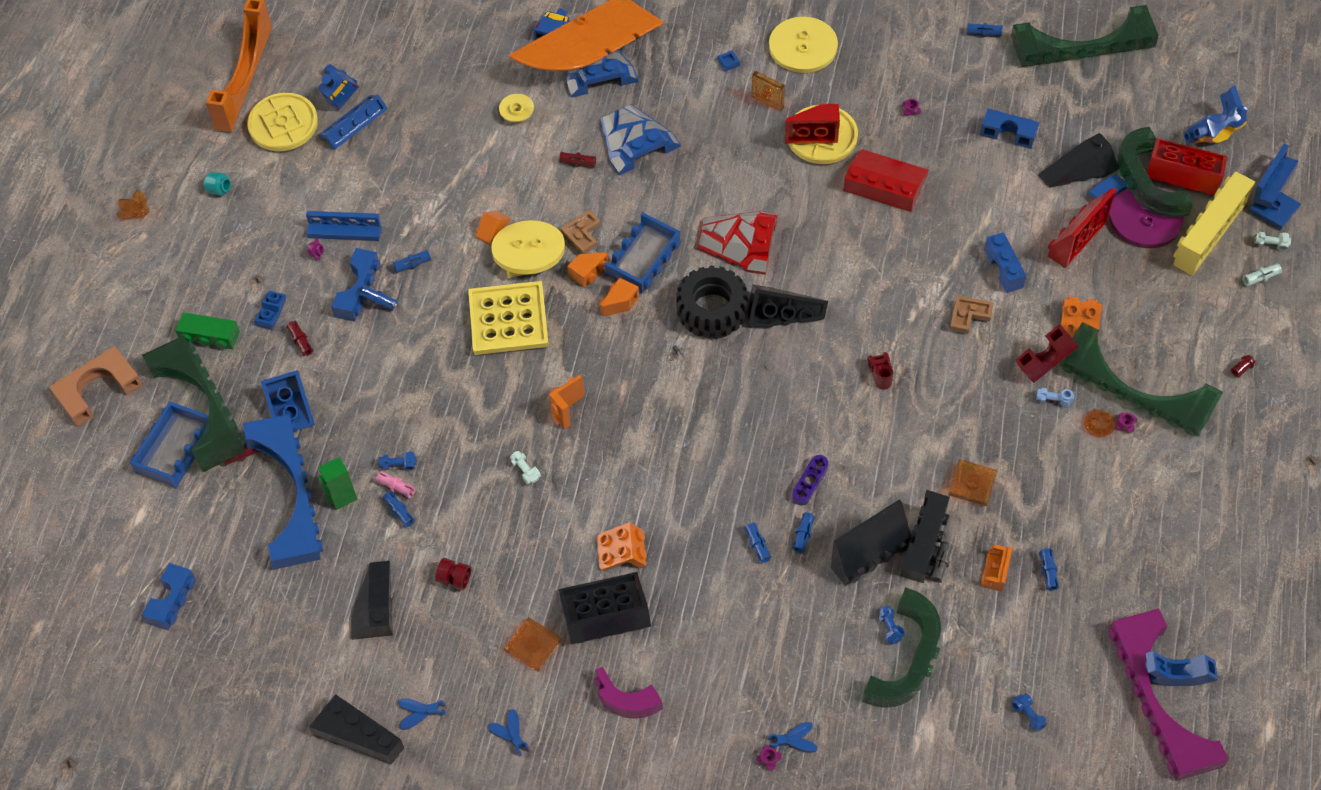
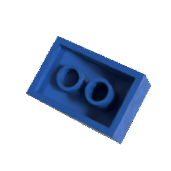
(287, 396)

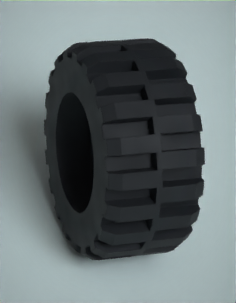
(712, 282)

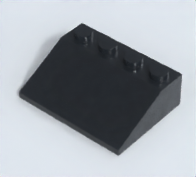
(870, 543)
(604, 608)

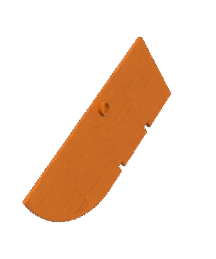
(588, 37)

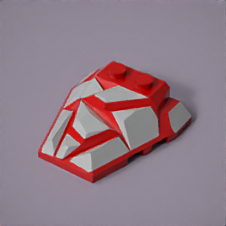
(739, 239)

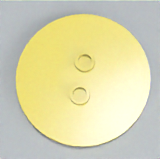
(803, 44)
(282, 122)
(830, 152)
(528, 247)

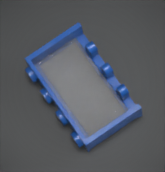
(644, 252)
(167, 449)

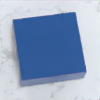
(728, 60)

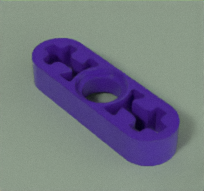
(810, 488)

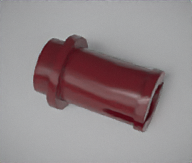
(1247, 362)

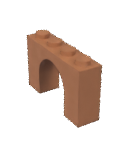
(109, 365)

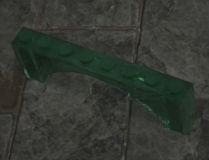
(1039, 48)
(1186, 410)
(220, 437)

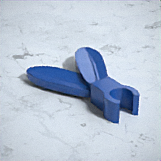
(420, 711)
(511, 734)
(795, 739)

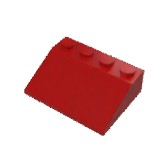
(1186, 167)
(885, 180)
(1081, 229)

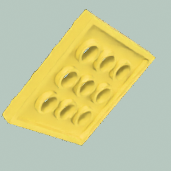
(500, 326)

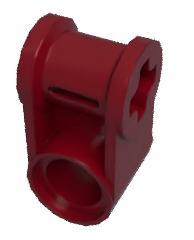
(880, 368)

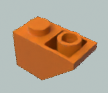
(587, 267)
(620, 298)

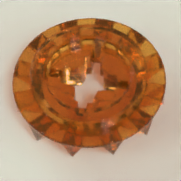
(1092, 425)

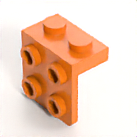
(1076, 312)
(563, 397)
(621, 546)

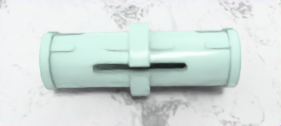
(1268, 272)

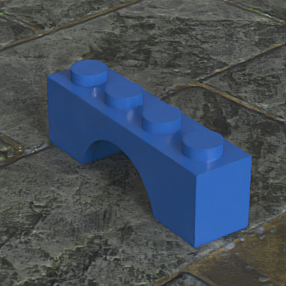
(348, 303)

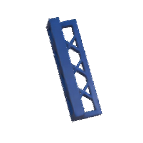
(353, 121)
(1275, 178)
(344, 228)

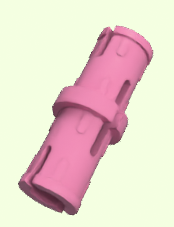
(395, 484)

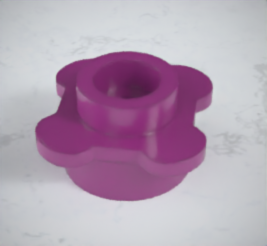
(911, 107)
(315, 249)
(1130, 419)
(768, 751)

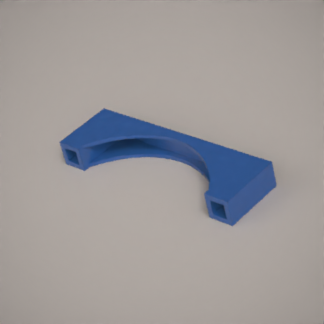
(298, 540)

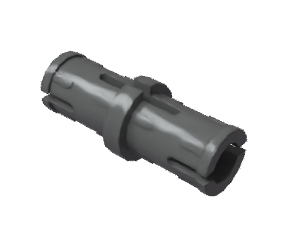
(941, 561)

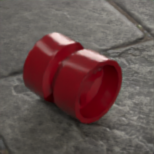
(451, 573)

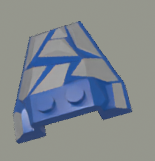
(607, 68)
(632, 135)

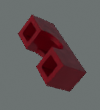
(1038, 364)

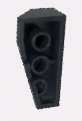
(1087, 160)
(780, 307)
(374, 605)

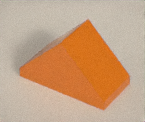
(490, 225)

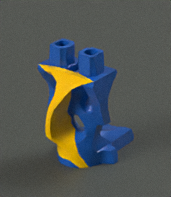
(1219, 127)

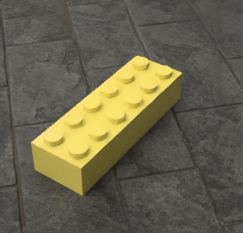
(1213, 223)

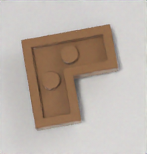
(578, 231)
(968, 308)

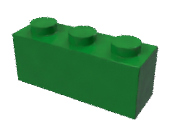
(208, 330)
(336, 483)

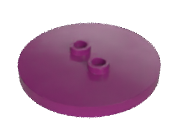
(1141, 226)

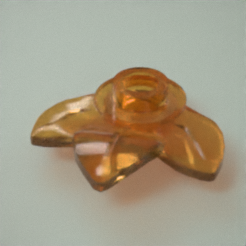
(133, 207)

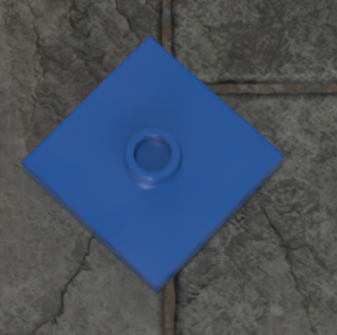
(1280, 212)

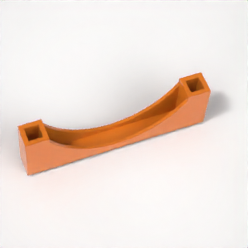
(226, 104)

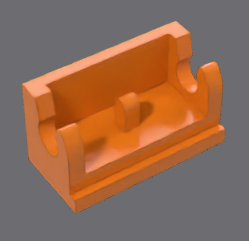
(996, 567)

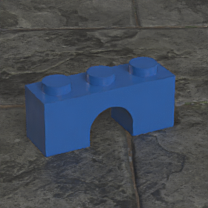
(997, 122)
(1000, 252)
(164, 612)

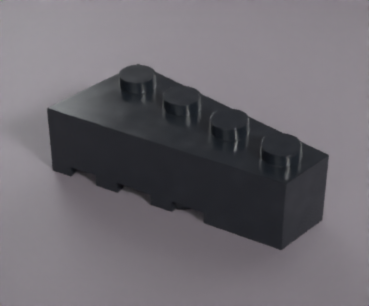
(925, 537)
(353, 729)

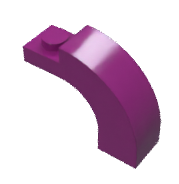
(627, 705)

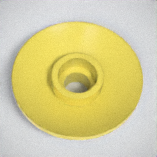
(516, 107)

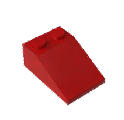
(814, 125)

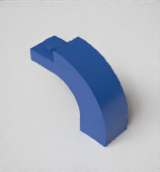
(1181, 672)

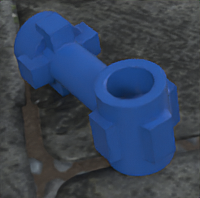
(408, 461)
(895, 632)
(1023, 702)

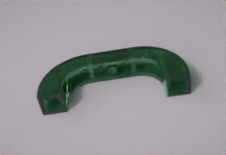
(1145, 192)
(895, 693)

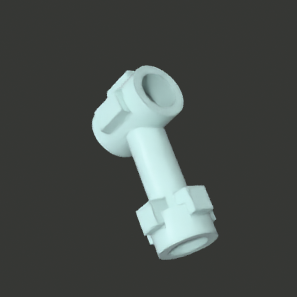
(1282, 241)
(530, 475)

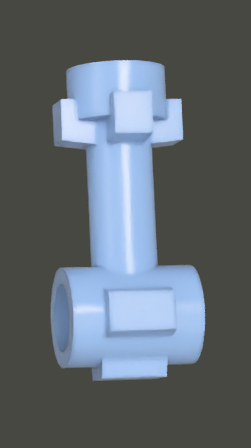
(1065, 398)

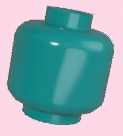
(217, 183)

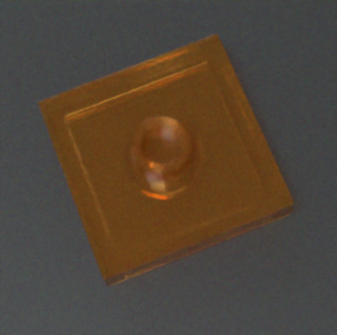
(768, 91)
(972, 482)
(533, 644)

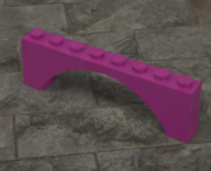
(1184, 750)

